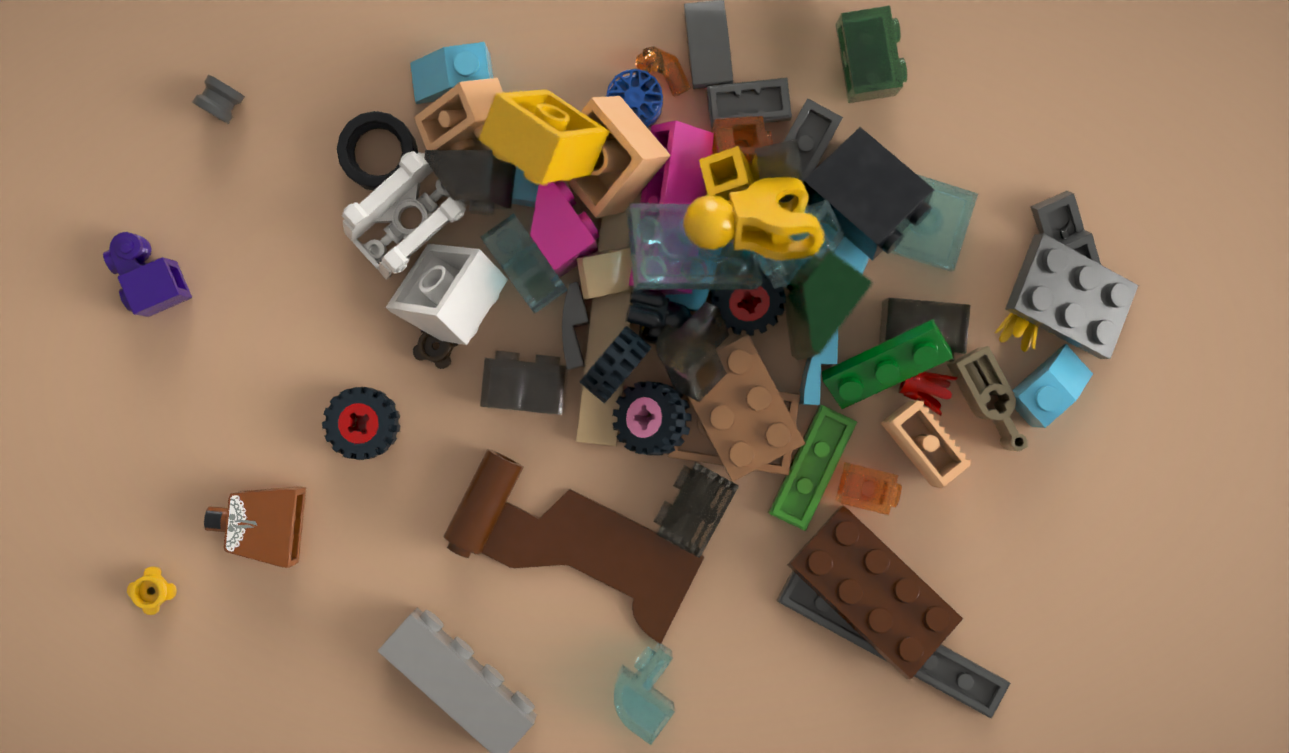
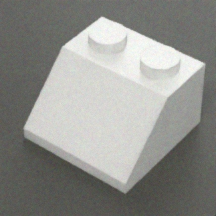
(448, 292)

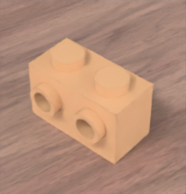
(458, 115)

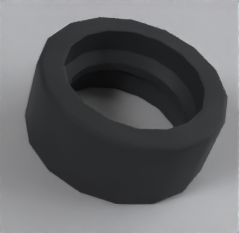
(355, 129)

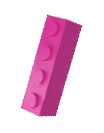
(681, 175)

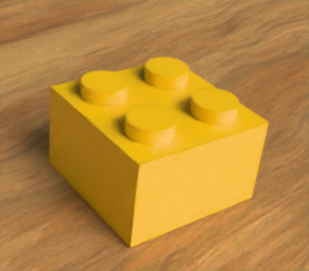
(542, 136)

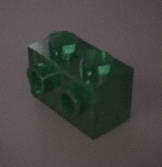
(870, 54)

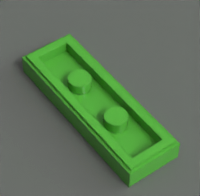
(812, 467)

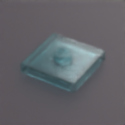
(942, 233)

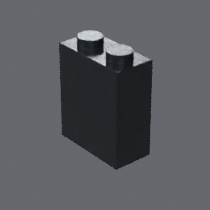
(870, 193)

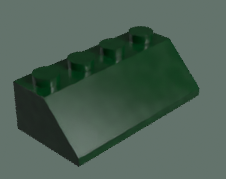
(821, 301)

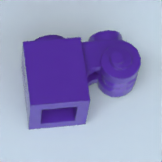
(144, 286)

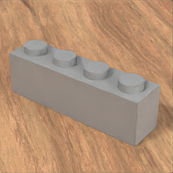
(459, 682)

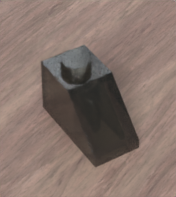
(777, 161)
(474, 178)

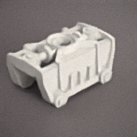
(386, 206)

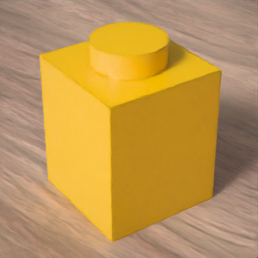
(726, 172)

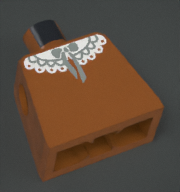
(261, 524)

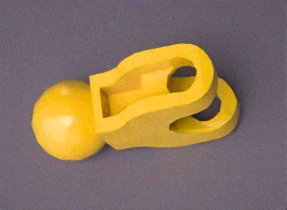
(756, 220)

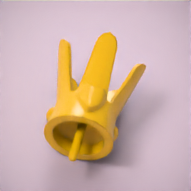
(1018, 327)

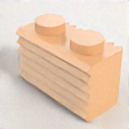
(926, 443)

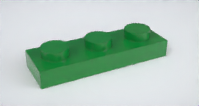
(887, 364)

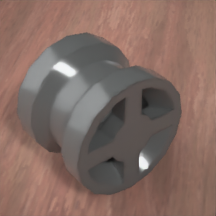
(218, 99)

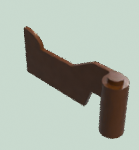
(575, 535)

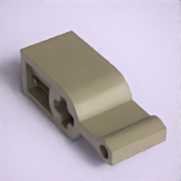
(978, 379)

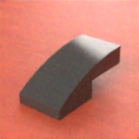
(708, 43)
(1062, 221)
(573, 316)

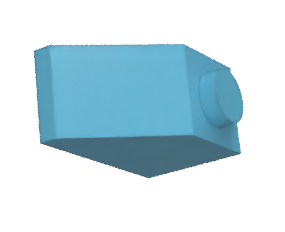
(447, 67)
(1051, 388)

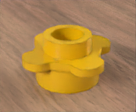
(140, 595)

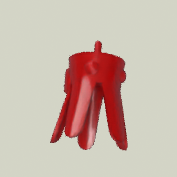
(927, 384)

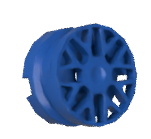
(640, 93)

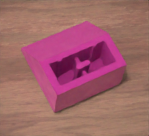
(559, 230)

